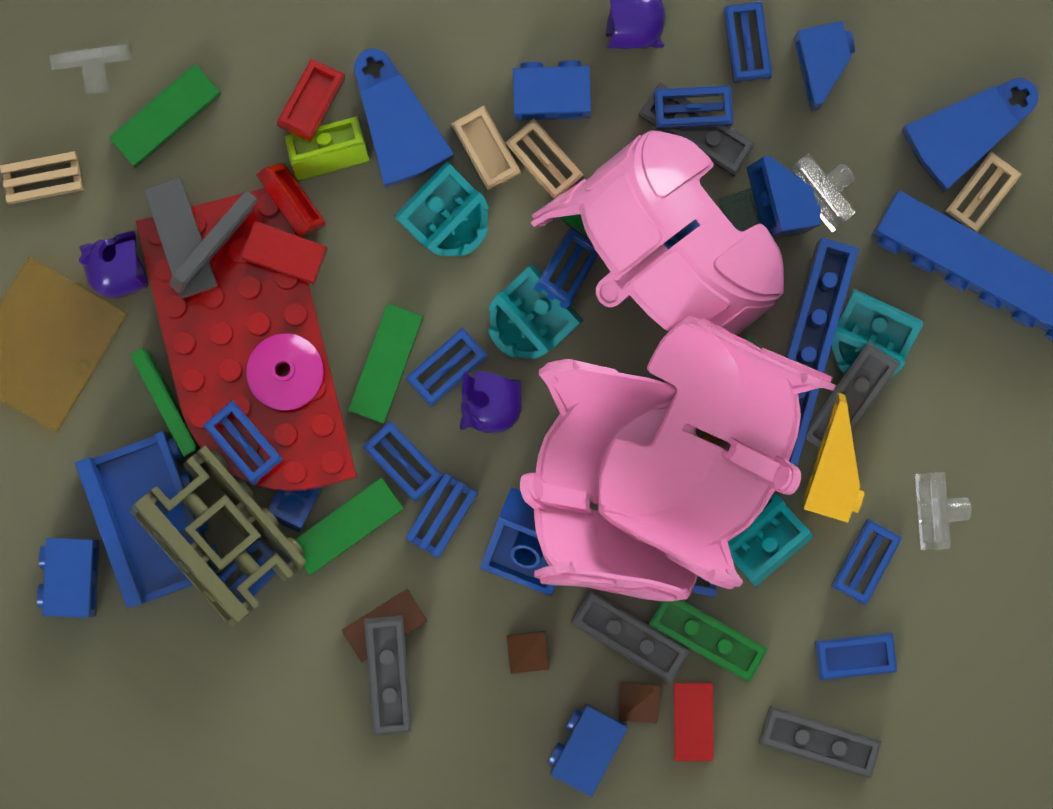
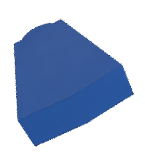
(400, 128)
(962, 133)

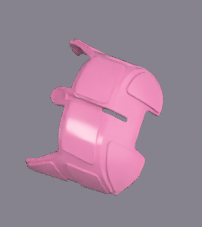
(644, 201)
(689, 491)
(575, 540)

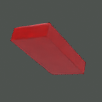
(311, 100)
(291, 199)
(284, 252)
(693, 721)

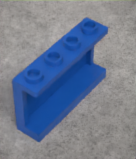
(112, 487)

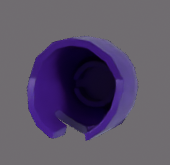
(635, 24)
(114, 266)
(490, 402)

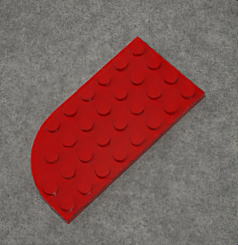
(212, 341)

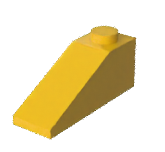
(834, 477)

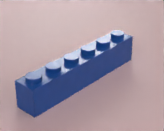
(967, 261)
(818, 319)

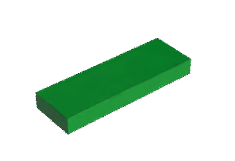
(165, 115)
(385, 363)
(165, 401)
(348, 525)
(709, 637)

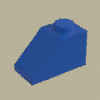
(822, 58)
(782, 199)

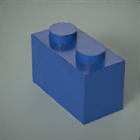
(551, 91)
(69, 577)
(587, 749)

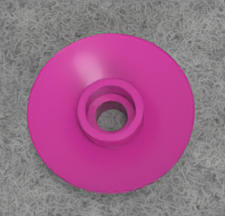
(291, 390)

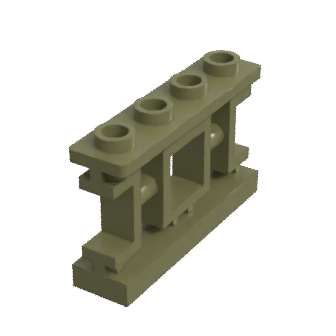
(243, 513)

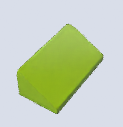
(332, 149)

